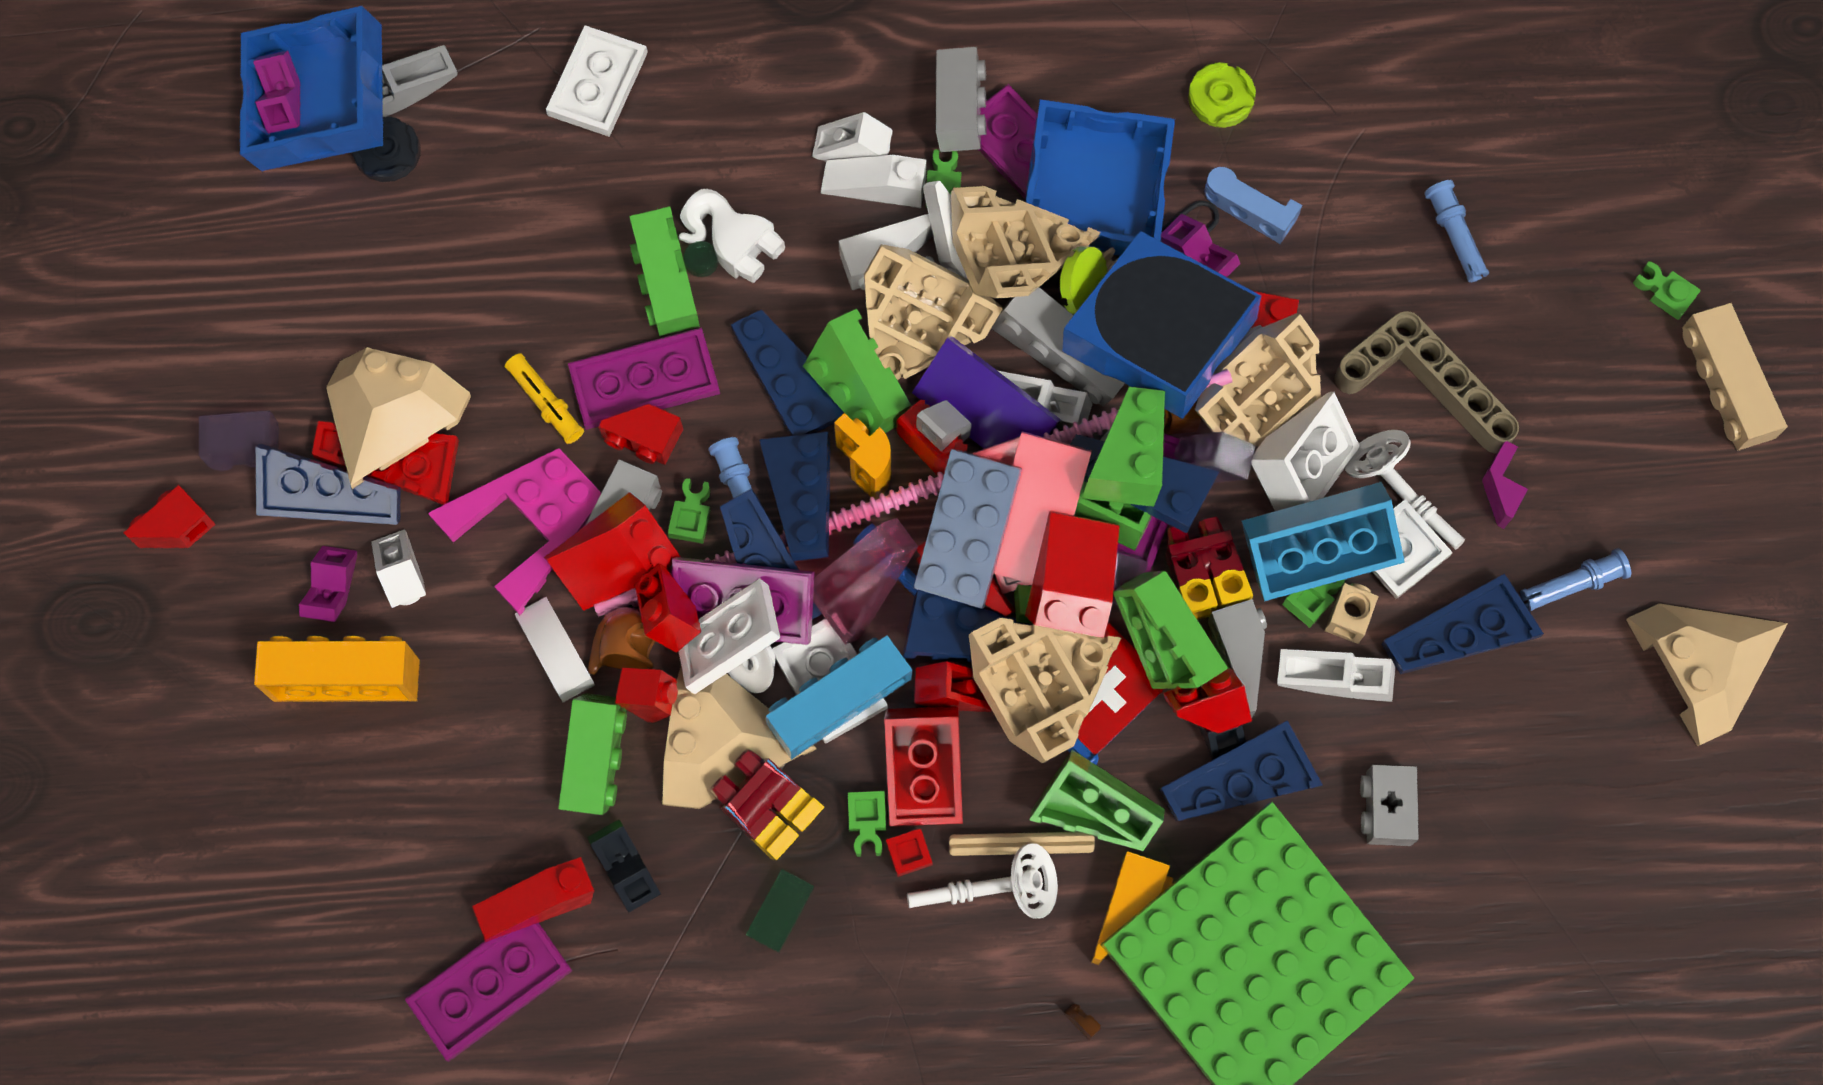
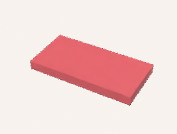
(1048, 482)

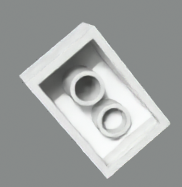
(1305, 454)

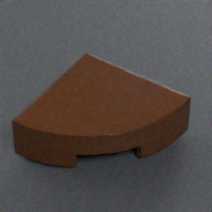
(1085, 1023)

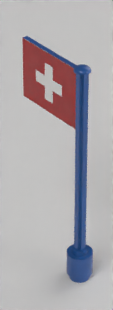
(1120, 696)

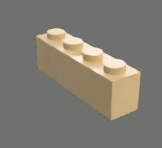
(1733, 377)

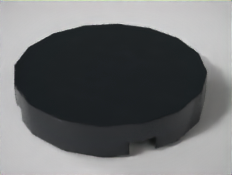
(396, 156)

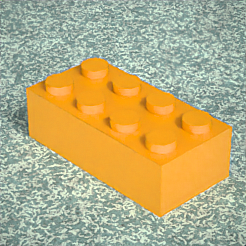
(337, 669)

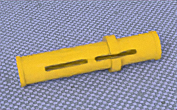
(567, 427)

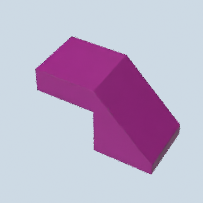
(281, 84)
(1195, 242)
(1502, 492)
(330, 583)

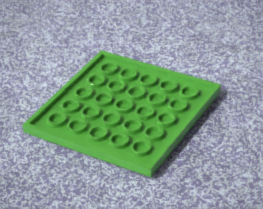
(1258, 958)

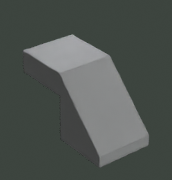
(943, 424)

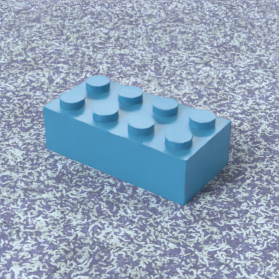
(1323, 541)

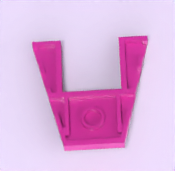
(549, 494)

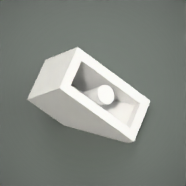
(852, 138)
(398, 569)

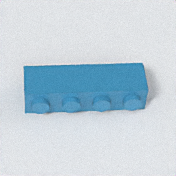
(838, 696)

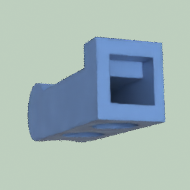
(1250, 205)

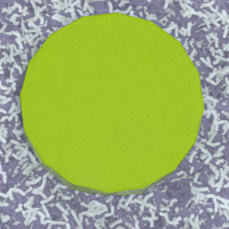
(1221, 95)
(1081, 276)

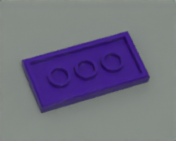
(983, 396)

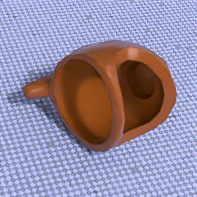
(621, 642)

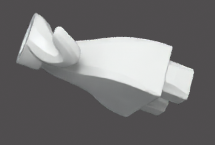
(734, 235)

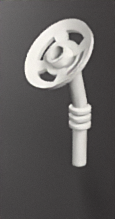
(1383, 465)
(1019, 882)

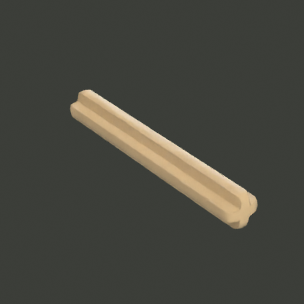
(1010, 843)

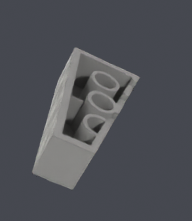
(1037, 327)

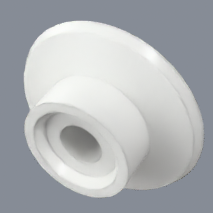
(756, 672)

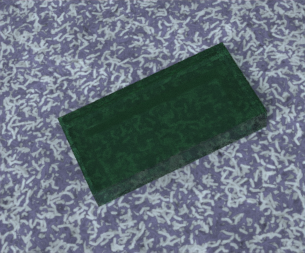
(780, 911)

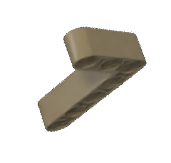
(1432, 375)

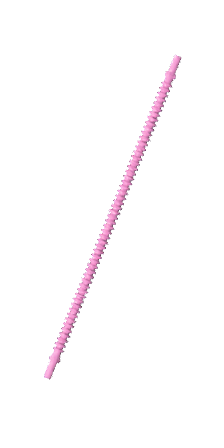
(904, 496)

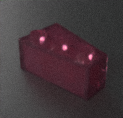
(862, 578)

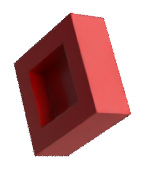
(909, 852)

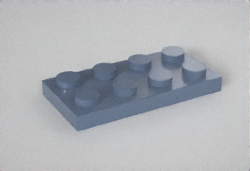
(967, 528)

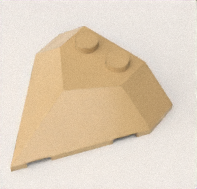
(1010, 245)
(917, 307)
(1271, 382)
(389, 408)
(1710, 660)
(1039, 681)
(708, 736)

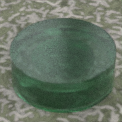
(700, 259)

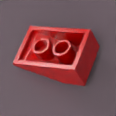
(611, 553)
(1074, 575)
(923, 766)

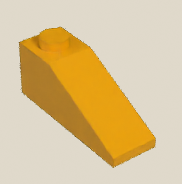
(1136, 886)

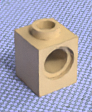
(1343, 624)

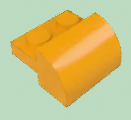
(867, 454)

